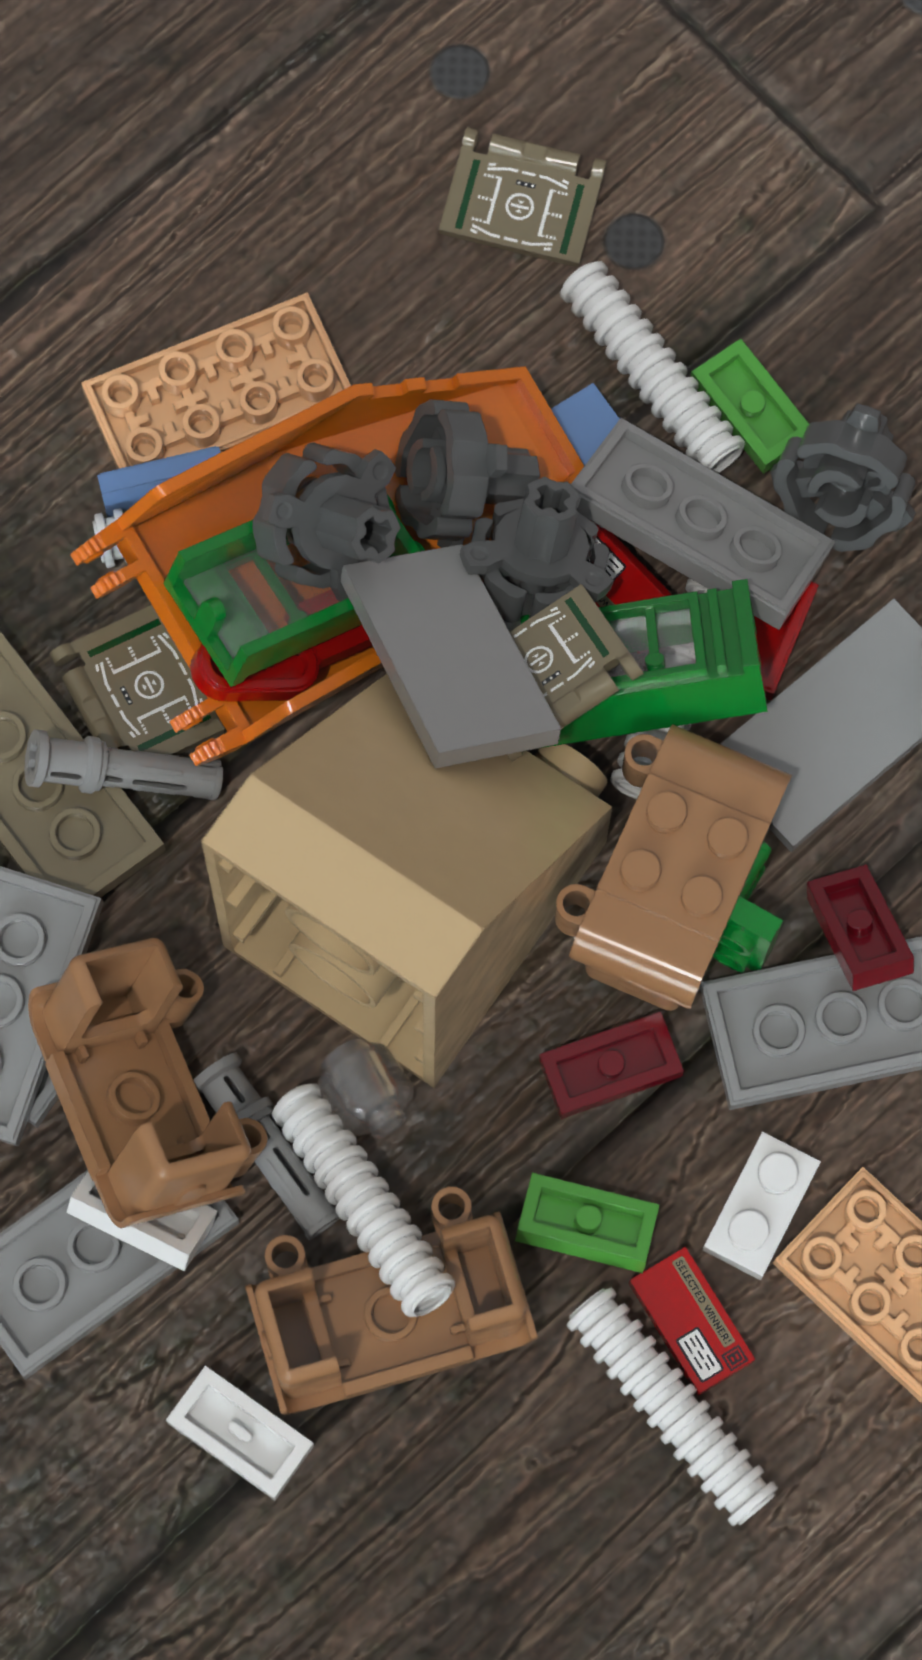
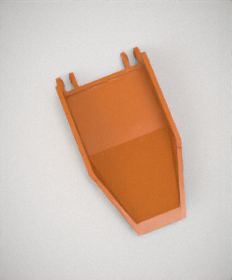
(229, 492)

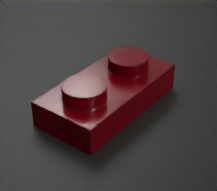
(860, 927)
(610, 1065)

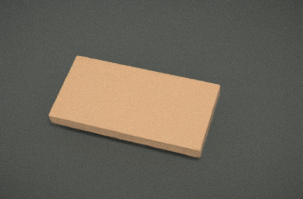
(217, 385)
(866, 1273)

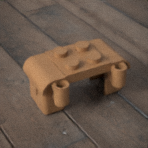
(673, 867)
(130, 1088)
(343, 1334)

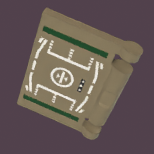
(522, 198)
(570, 653)
(135, 686)

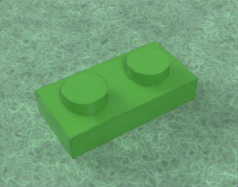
(750, 403)
(587, 1222)

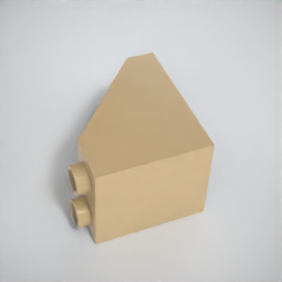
(399, 884)

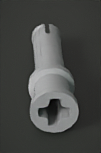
(95, 765)
(278, 1162)

